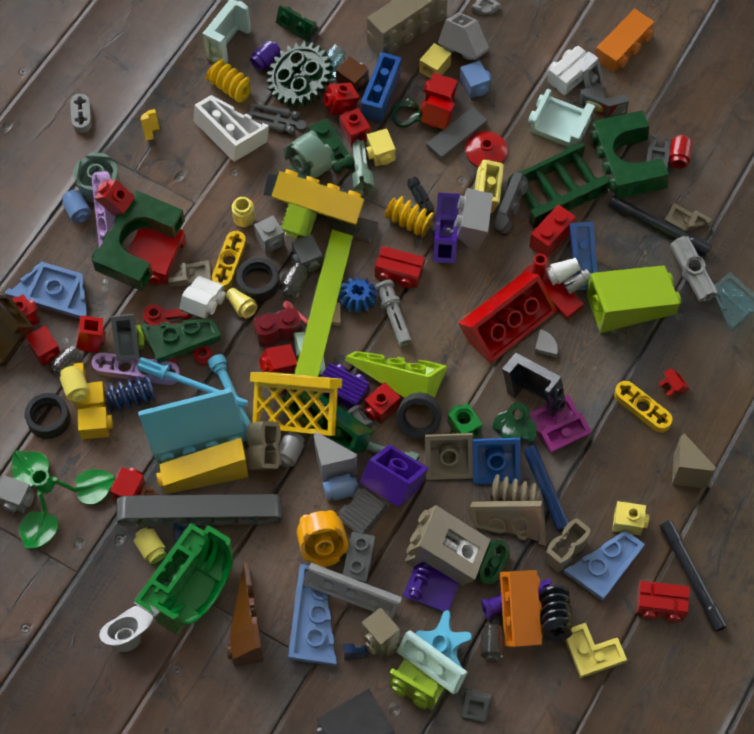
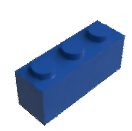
(381, 87)

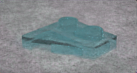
(734, 300)

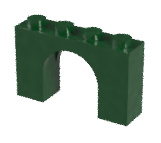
(624, 177)
(142, 213)

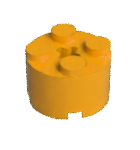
(322, 538)

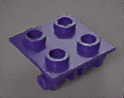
(430, 587)

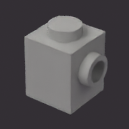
(269, 234)
(15, 495)

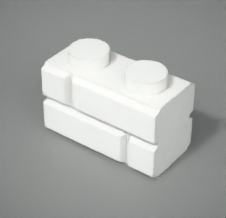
(567, 72)

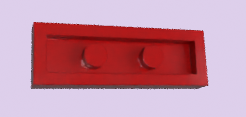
(565, 303)

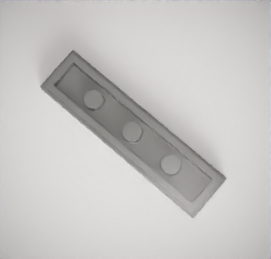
(351, 590)

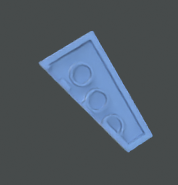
(311, 626)

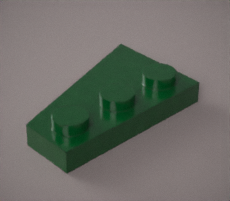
(178, 339)

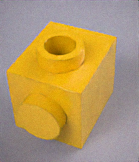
(94, 422)

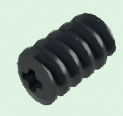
(556, 613)

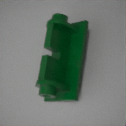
(295, 23)

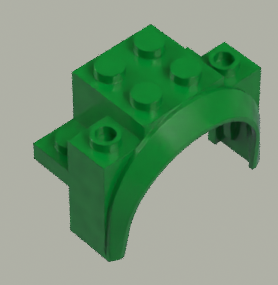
(188, 583)

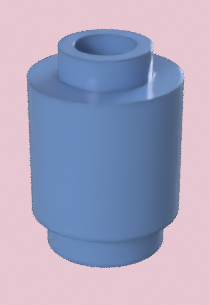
(76, 206)
(340, 487)

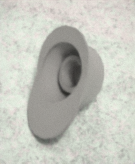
(126, 630)

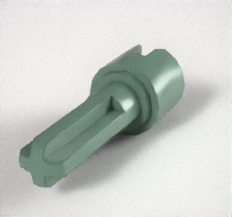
(362, 177)

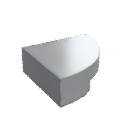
(485, 7)
(546, 344)

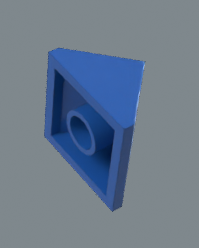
(496, 457)

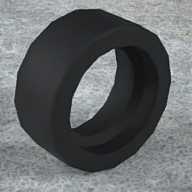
(253, 265)
(421, 398)
(40, 401)

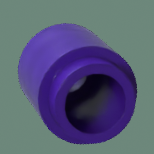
(265, 55)

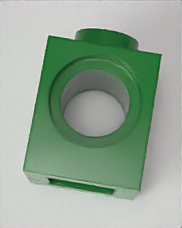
(464, 412)

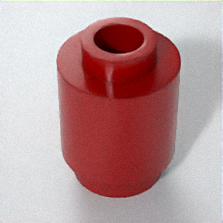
(680, 151)

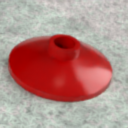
(477, 152)

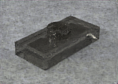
(363, 231)

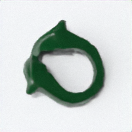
(414, 117)

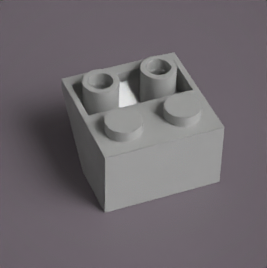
(463, 36)

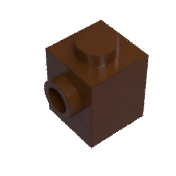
(353, 72)

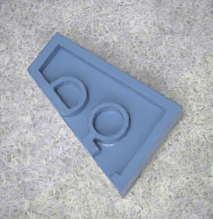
(606, 565)

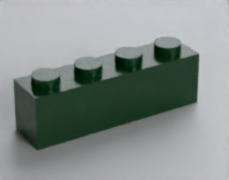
(348, 431)

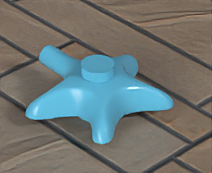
(445, 639)

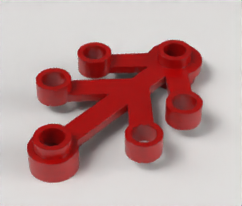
(162, 316)

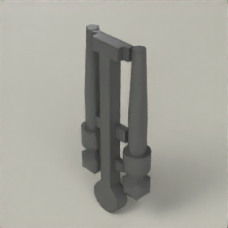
(284, 125)

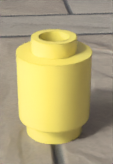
(243, 212)
(74, 384)
(150, 545)

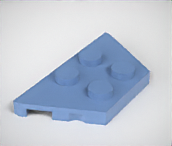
(53, 290)

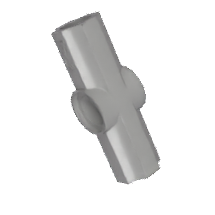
(699, 280)

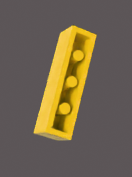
(317, 197)

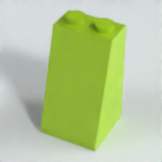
(631, 296)

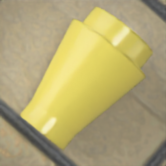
(242, 303)

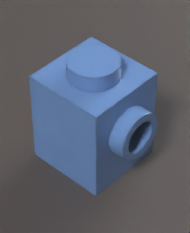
(475, 79)

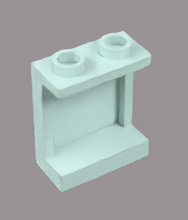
(229, 20)
(560, 120)

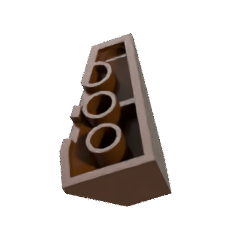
(244, 632)

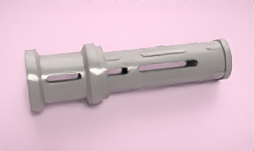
(388, 304)

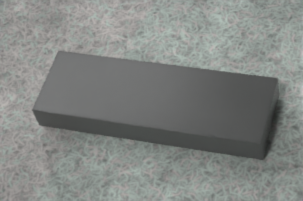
(456, 133)

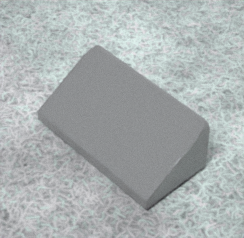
(592, 71)

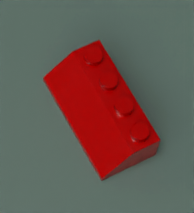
(508, 316)

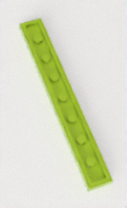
(324, 304)

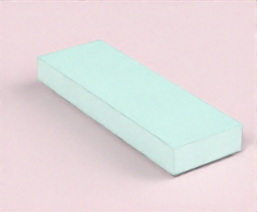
(432, 662)

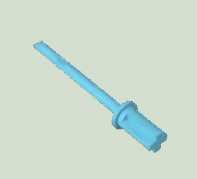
(163, 371)

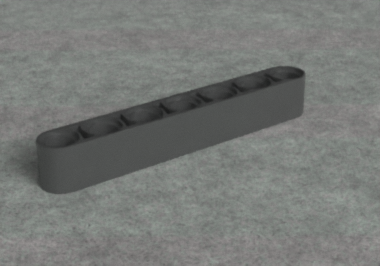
(199, 510)

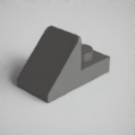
(125, 337)

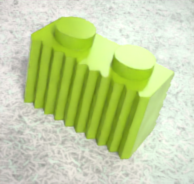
(298, 221)

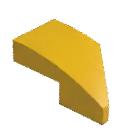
(149, 124)

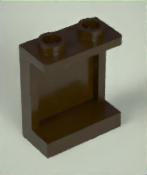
(13, 329)

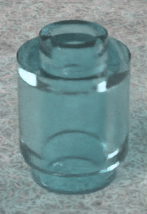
(337, 55)

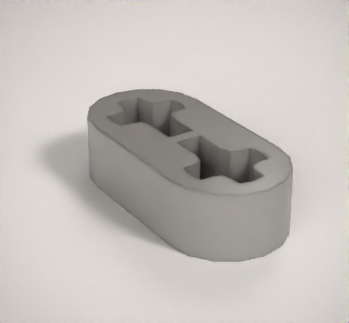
(76, 114)

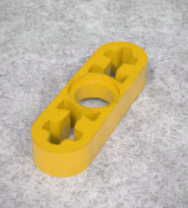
(227, 250)
(643, 415)

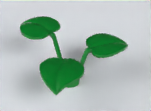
(32, 468)

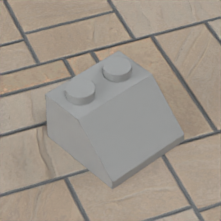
(473, 218)

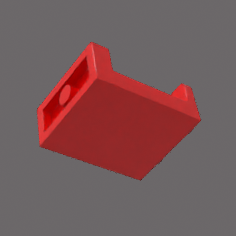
(158, 250)

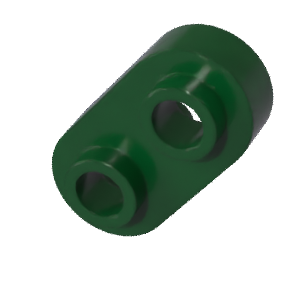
(493, 563)

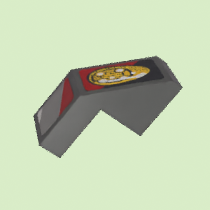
(603, 106)

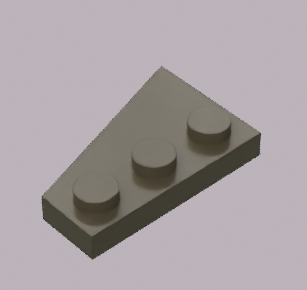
(513, 517)

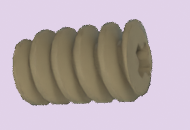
(513, 492)

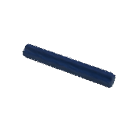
(547, 489)

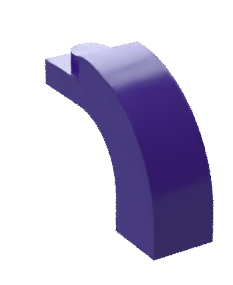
(445, 232)

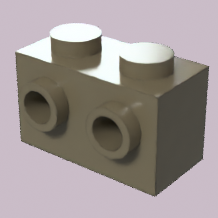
(380, 634)

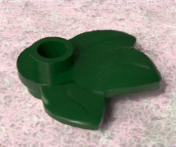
(516, 427)

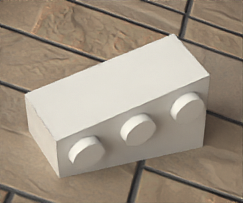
(229, 129)

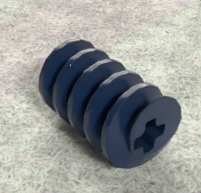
(130, 393)

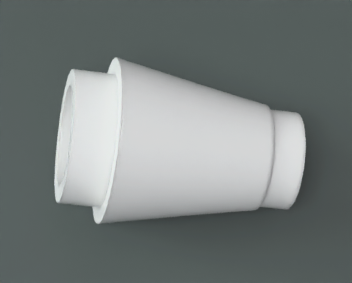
(562, 270)

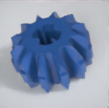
(357, 295)

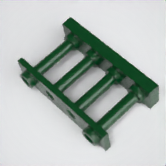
(576, 197)

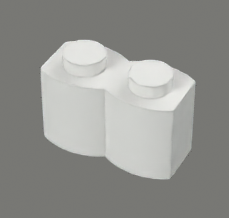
(202, 297)

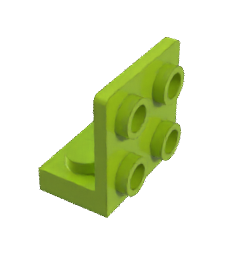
(416, 685)

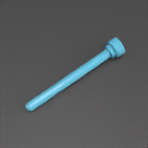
(219, 366)

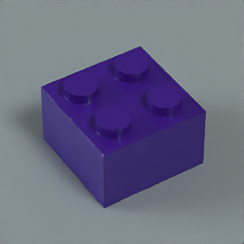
(393, 475)

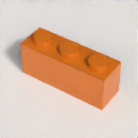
(625, 40)
(521, 608)

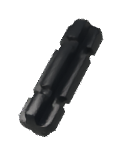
(420, 195)

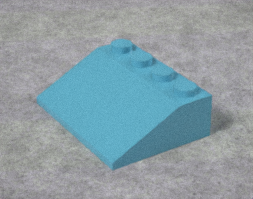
(192, 425)

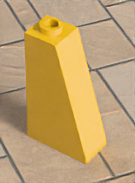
(204, 468)

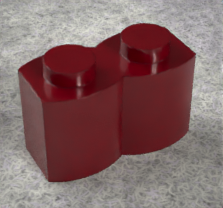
(276, 327)

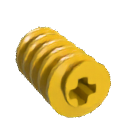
(229, 80)
(408, 216)

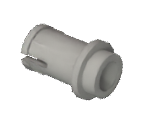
(577, 281)

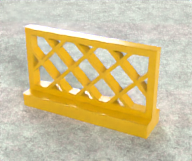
(300, 383)

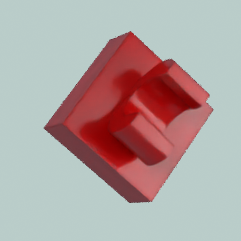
(676, 381)

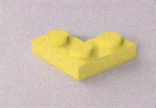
(591, 657)

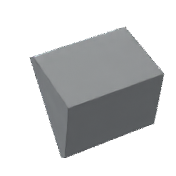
(333, 458)

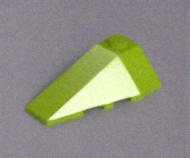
(400, 375)

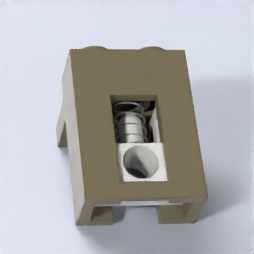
(440, 543)

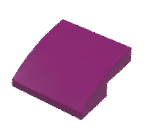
(562, 428)

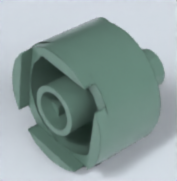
(308, 156)
(87, 167)

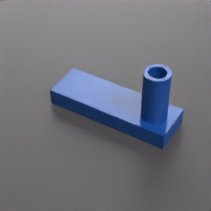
(584, 247)

